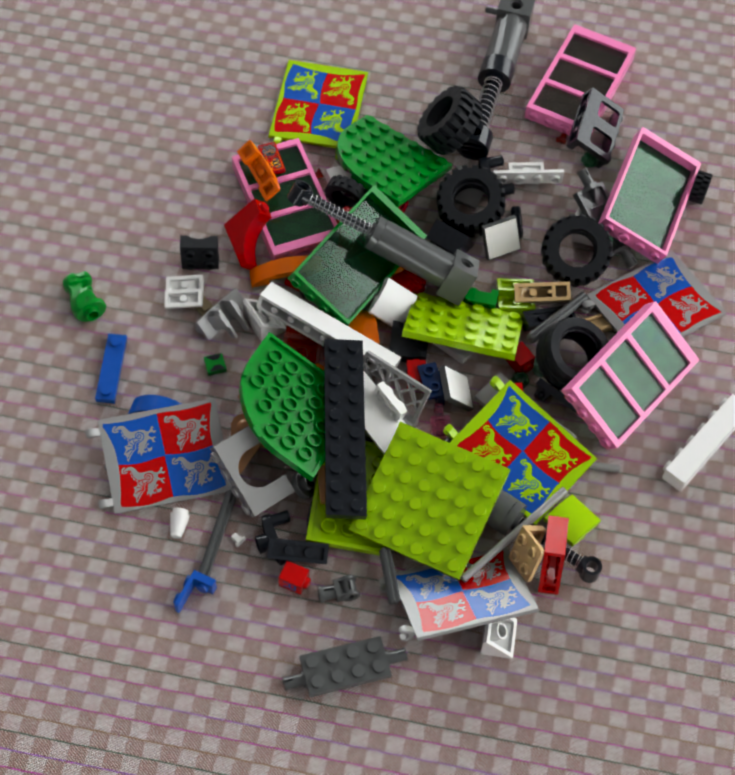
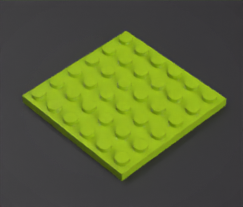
(430, 500)

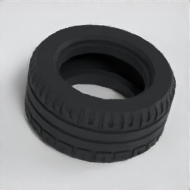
(548, 346)

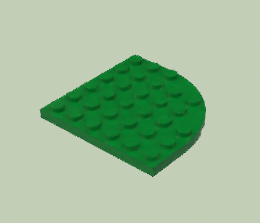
(388, 160)
(285, 405)

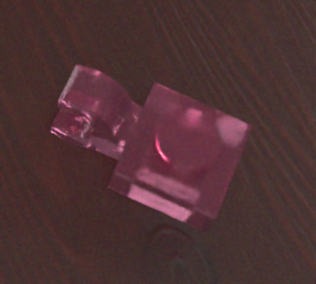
(439, 421)

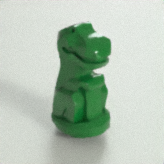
(82, 299)

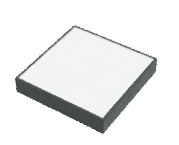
(501, 237)
(456, 388)

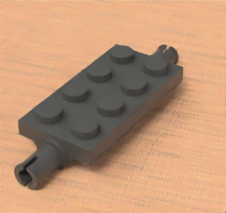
(592, 203)
(344, 667)

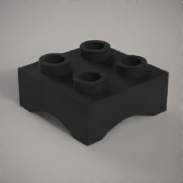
(199, 253)
(406, 347)

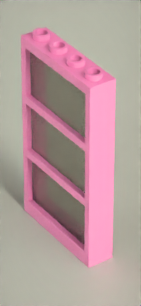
(580, 64)

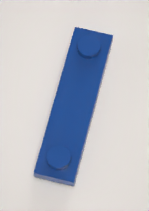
(111, 368)

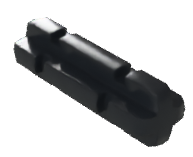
(516, 210)

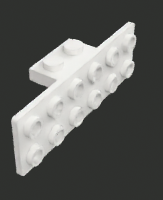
(382, 412)

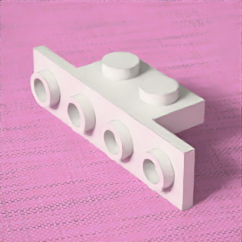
(529, 174)

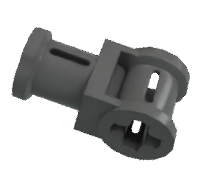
(339, 590)

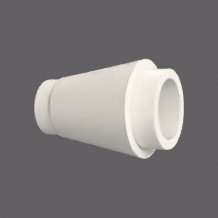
(178, 521)

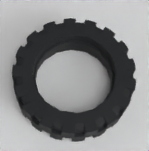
(346, 185)

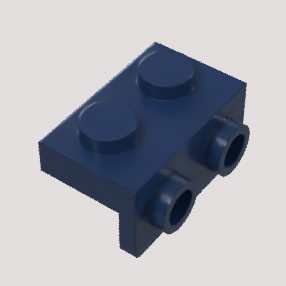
(431, 378)

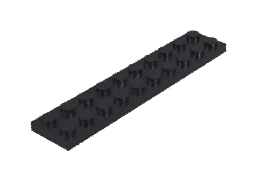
(344, 430)

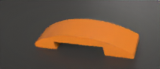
(260, 169)
(274, 269)

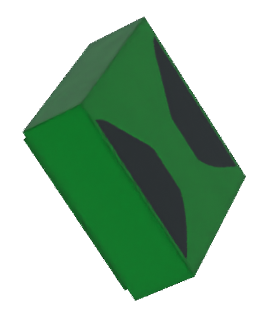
(215, 364)

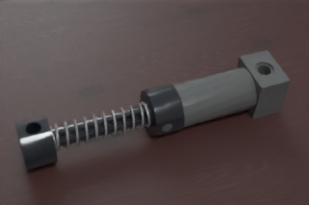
(498, 67)

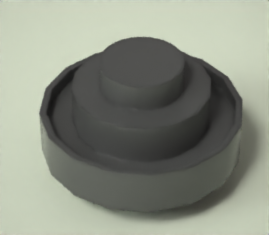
(302, 486)

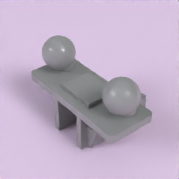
(221, 314)

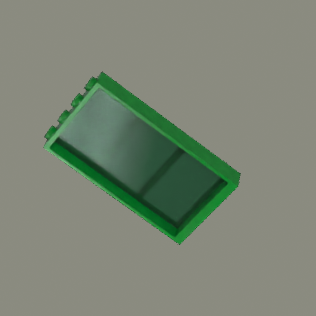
(342, 273)

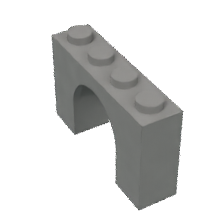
(253, 499)

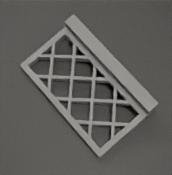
(409, 419)

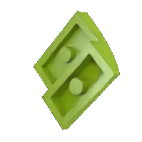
(506, 298)
(580, 519)

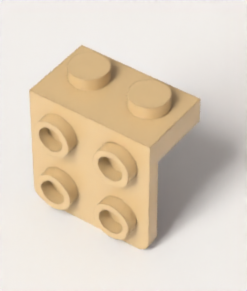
(527, 550)

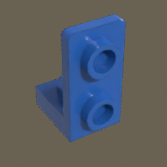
(200, 581)

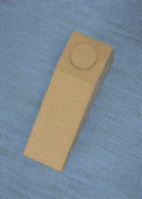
(542, 292)

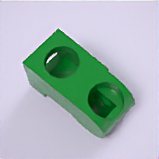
(482, 298)

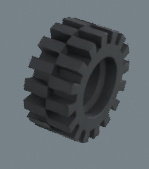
(700, 187)

